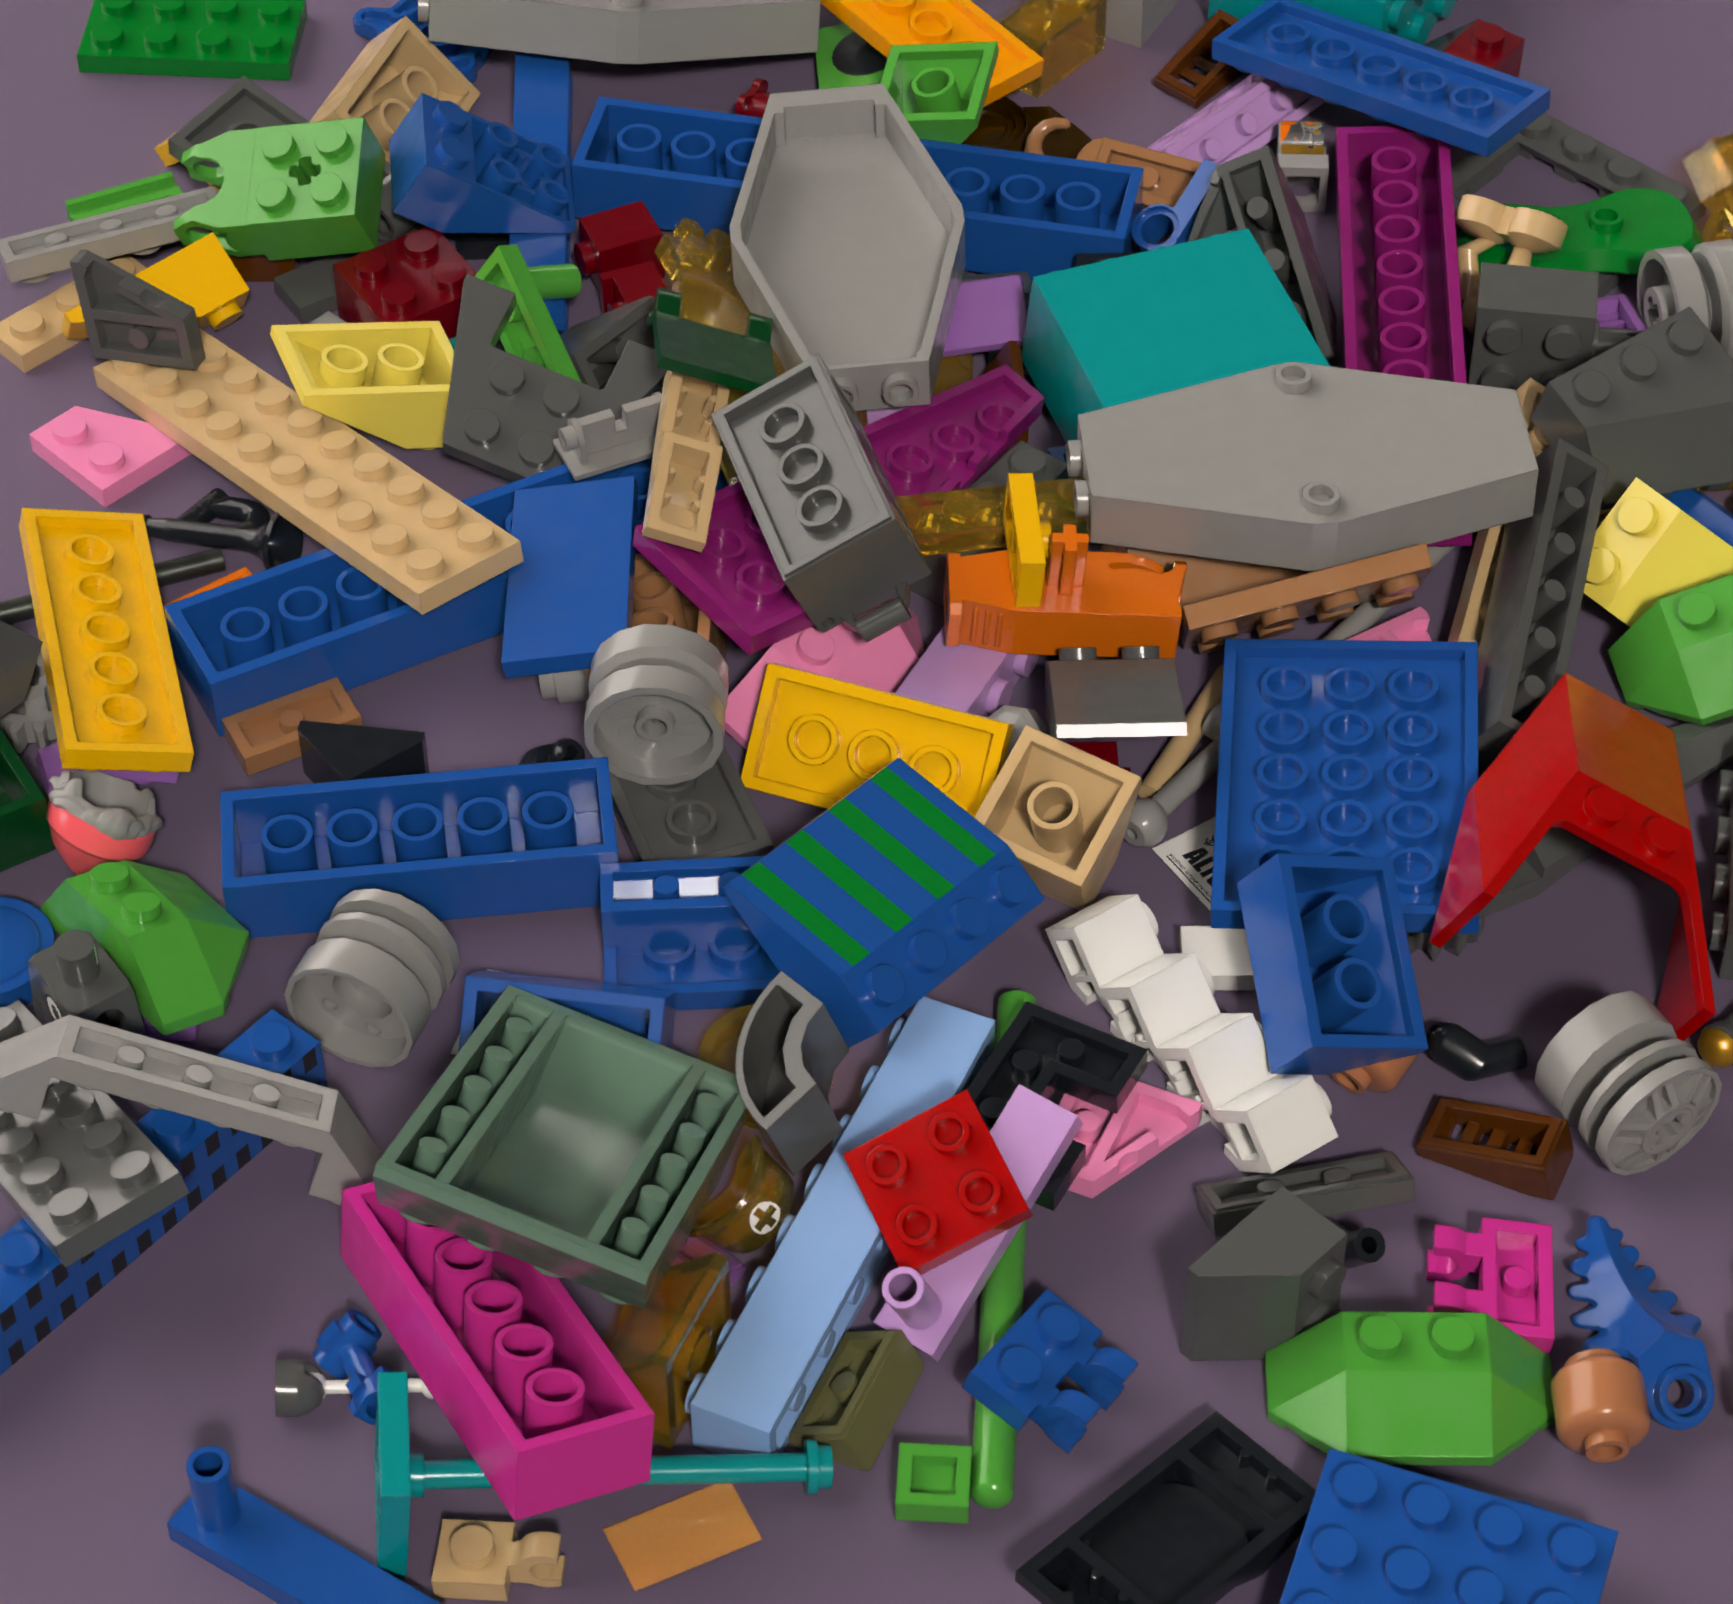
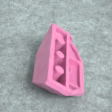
(834, 653)

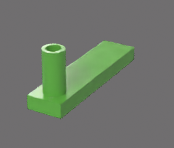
(530, 328)

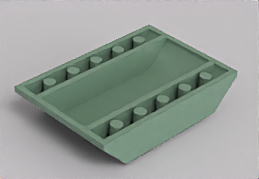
(567, 1147)

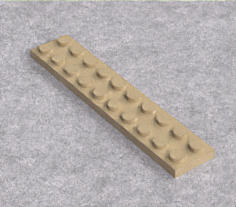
(317, 474)

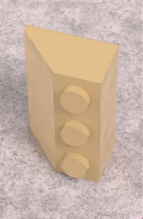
(391, 78)

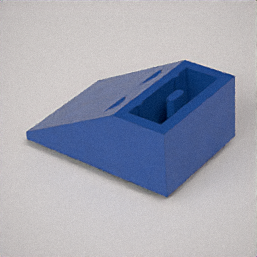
(476, 174)

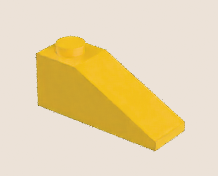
(195, 275)

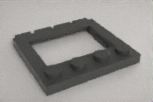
(1576, 159)

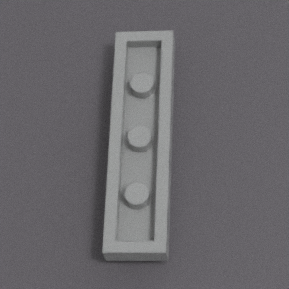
(128, 230)

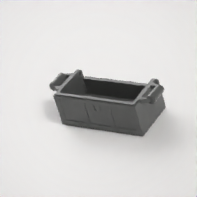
(823, 500)

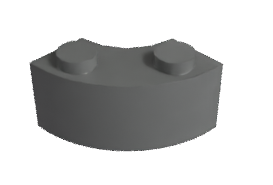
(787, 1069)

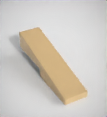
(684, 462)

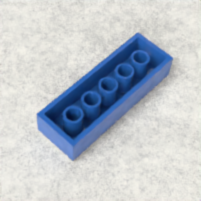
(443, 839)

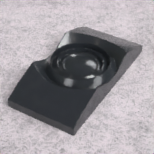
(1179, 1529)

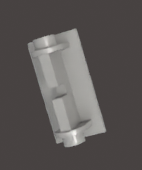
(604, 444)

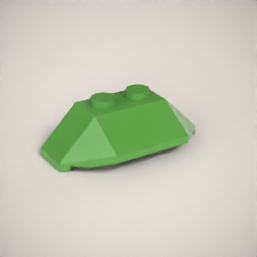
(1681, 655)
(161, 935)
(1411, 1387)

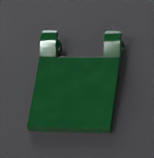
(711, 352)

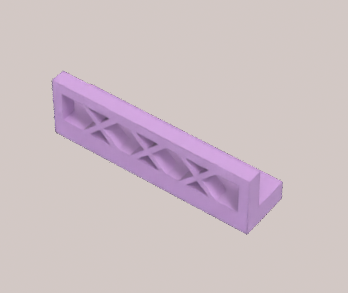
(1237, 121)

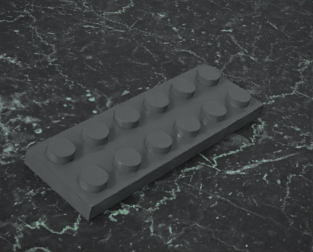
(81, 1166)

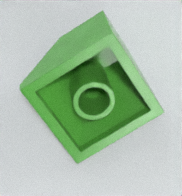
(941, 86)

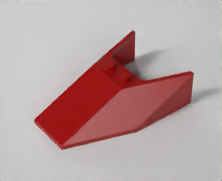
(1608, 780)

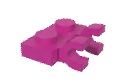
(1512, 1272)

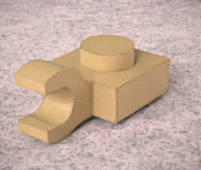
(485, 1556)

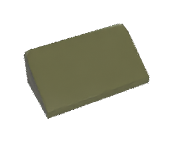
(860, 1396)

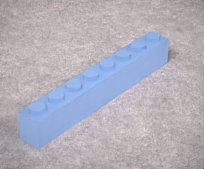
(829, 1250)

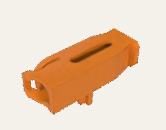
(1085, 602)

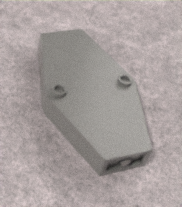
(628, 28)
(850, 243)
(1302, 466)

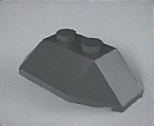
(1258, 197)

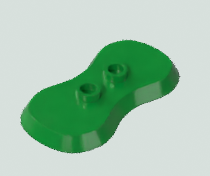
(1609, 232)

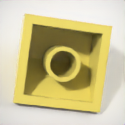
(1650, 552)

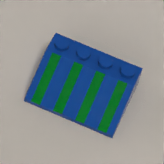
(882, 898)

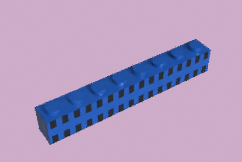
(36, 1286)

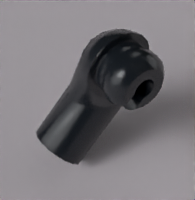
(1472, 1057)

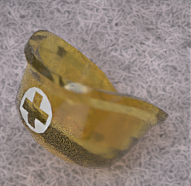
(751, 1206)

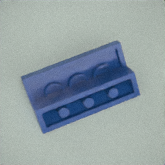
(680, 932)

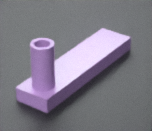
(933, 1305)

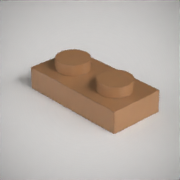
(269, 732)

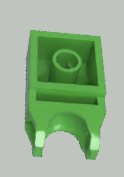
(289, 190)

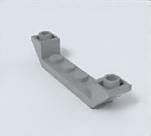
(191, 1085)

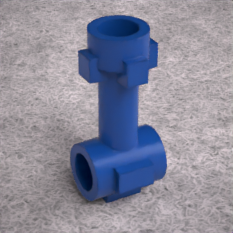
(346, 1352)

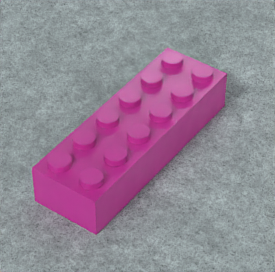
(502, 1359)

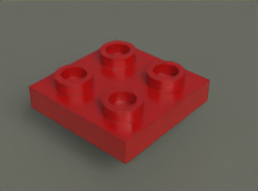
(937, 1184)

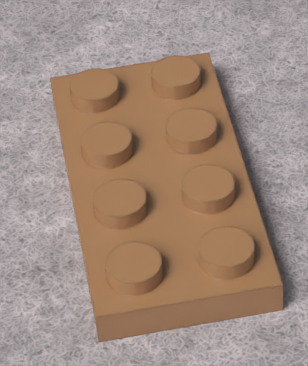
(1323, 593)

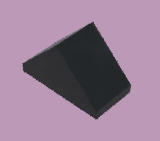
(359, 752)

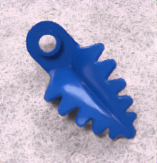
(1640, 1325)

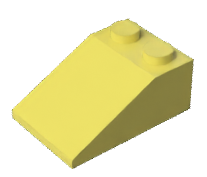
(373, 376)

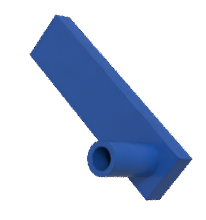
(271, 1547)

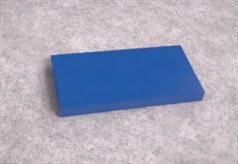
(573, 574)

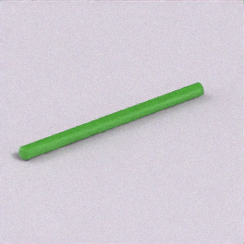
(1000, 1309)

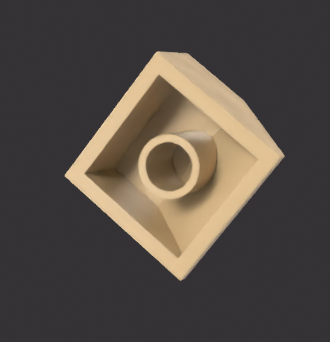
(1061, 815)

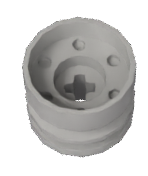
(373, 977)
(1627, 1082)

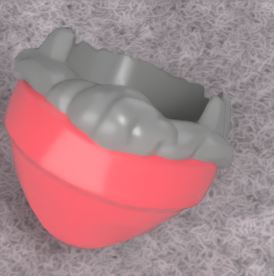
(100, 819)

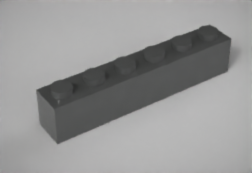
(1537, 595)

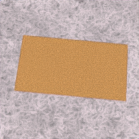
(681, 1534)

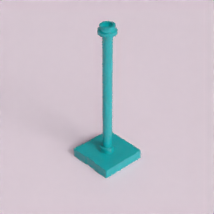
(406, 1473)

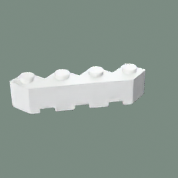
(1208, 1055)

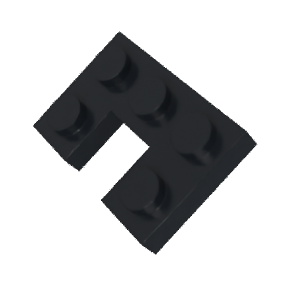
(1063, 1055)

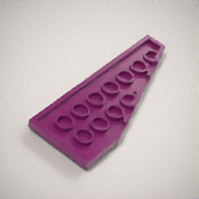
(920, 452)

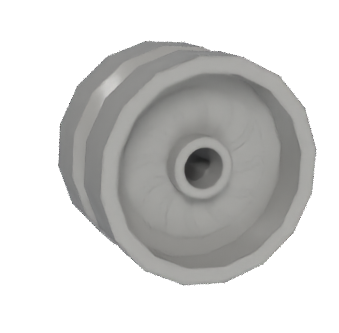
(1677, 279)
(657, 704)

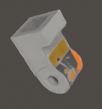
(1304, 160)

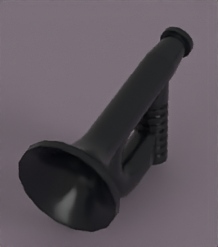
(270, 540)

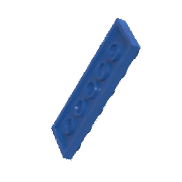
(1382, 75)

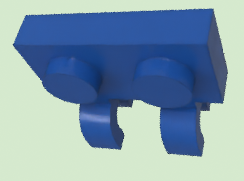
(1035, 1357)

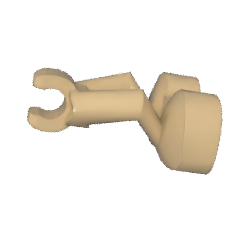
(1496, 224)

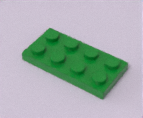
(194, 38)

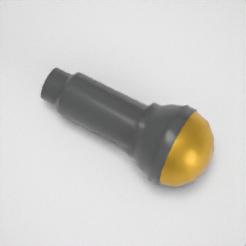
(1716, 1043)

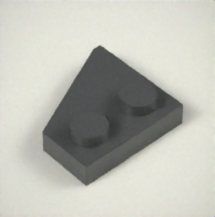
(133, 318)

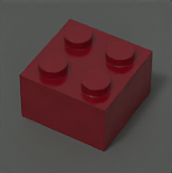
(403, 282)

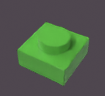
(933, 1483)

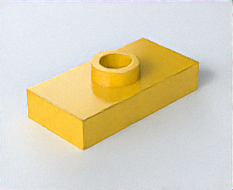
(1026, 540)

